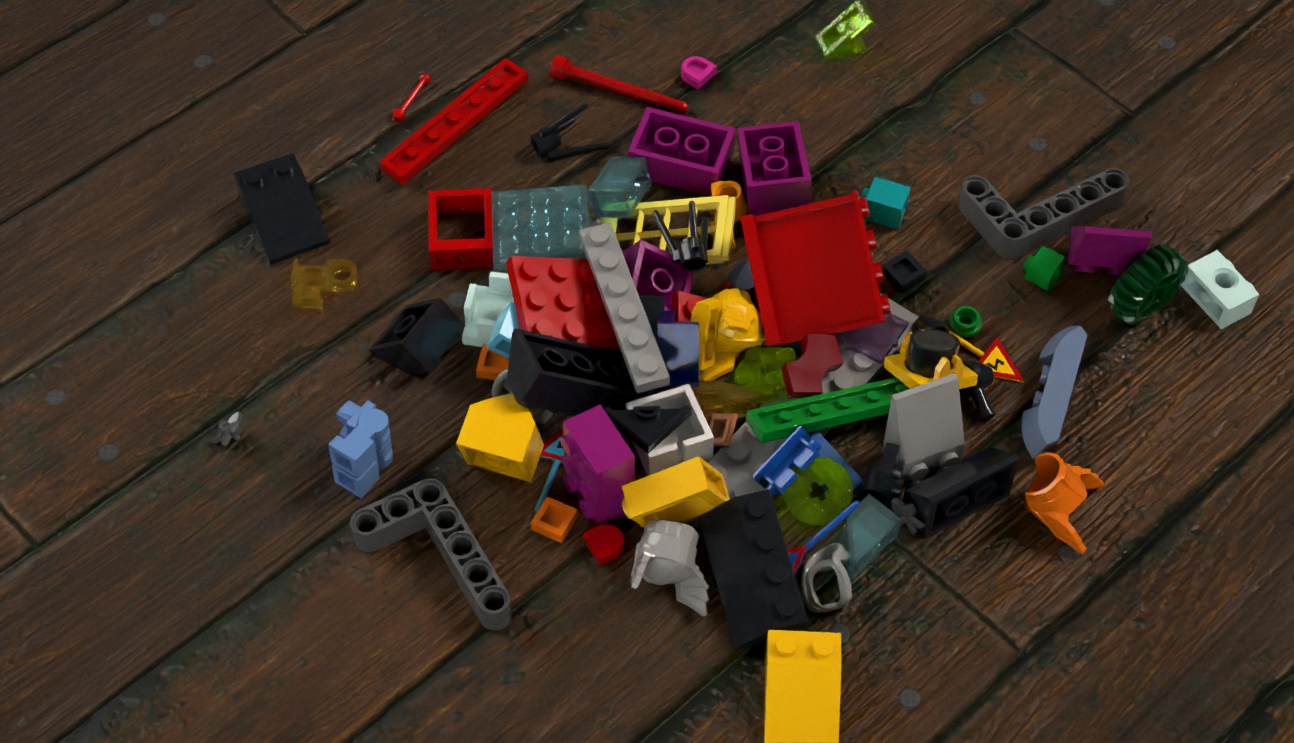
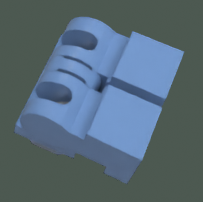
(361, 447)

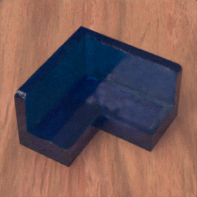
(679, 349)

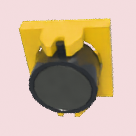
(931, 357)

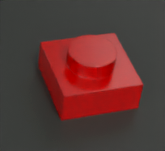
(683, 305)

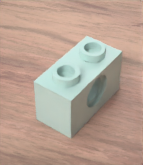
(1220, 289)

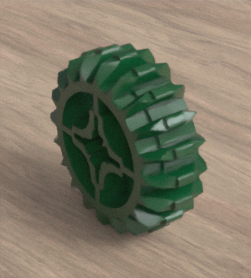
(1148, 284)

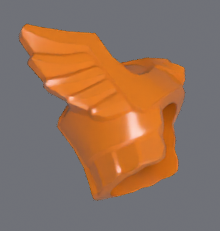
(1057, 493)

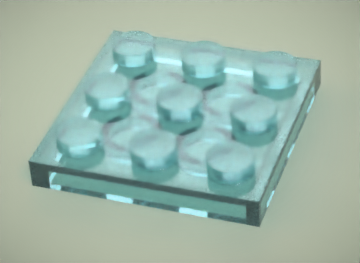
(539, 223)

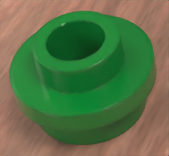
(965, 315)

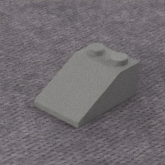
(927, 427)

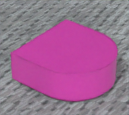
(697, 71)

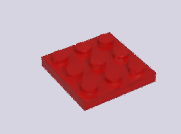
(560, 300)

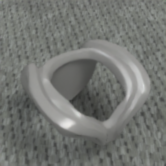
(829, 557)

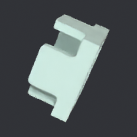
(483, 308)

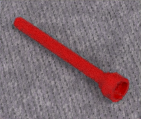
(564, 69)

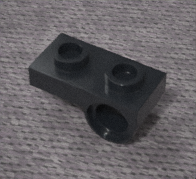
(884, 478)

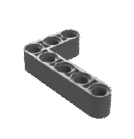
(1022, 232)
(448, 541)

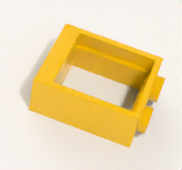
(675, 493)

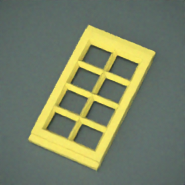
(722, 230)

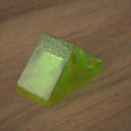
(845, 32)

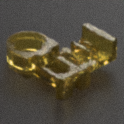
(312, 280)

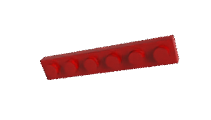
(453, 121)

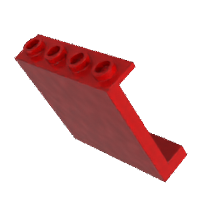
(815, 269)

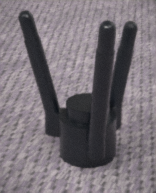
(547, 139)
(692, 251)

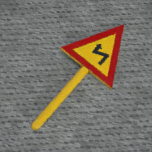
(996, 358)

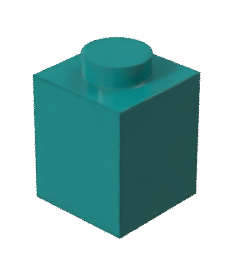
(886, 202)

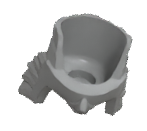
(668, 557)

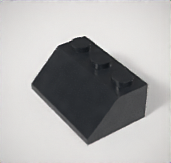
(962, 489)

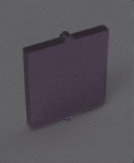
(874, 341)

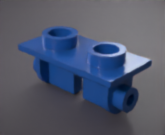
(776, 471)

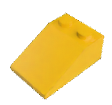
(802, 687)

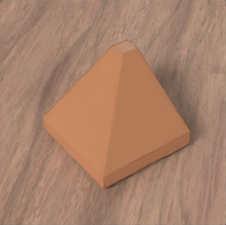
(722, 428)

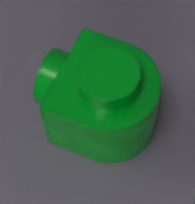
(1044, 268)

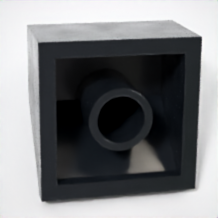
(419, 337)

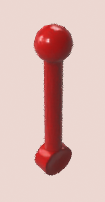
(399, 113)

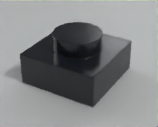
(904, 271)

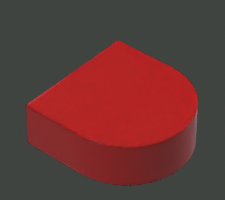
(604, 543)

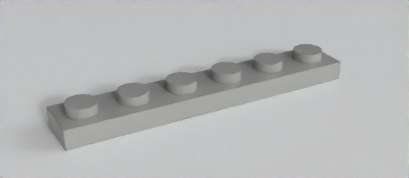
(624, 308)

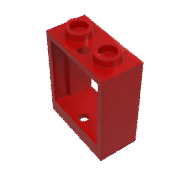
(448, 253)

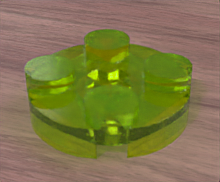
(757, 364)
(838, 495)

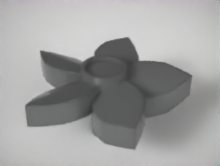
(229, 429)
(907, 515)

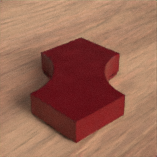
(805, 375)

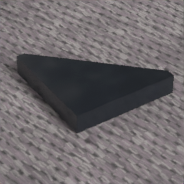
(648, 424)

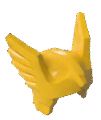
(738, 330)

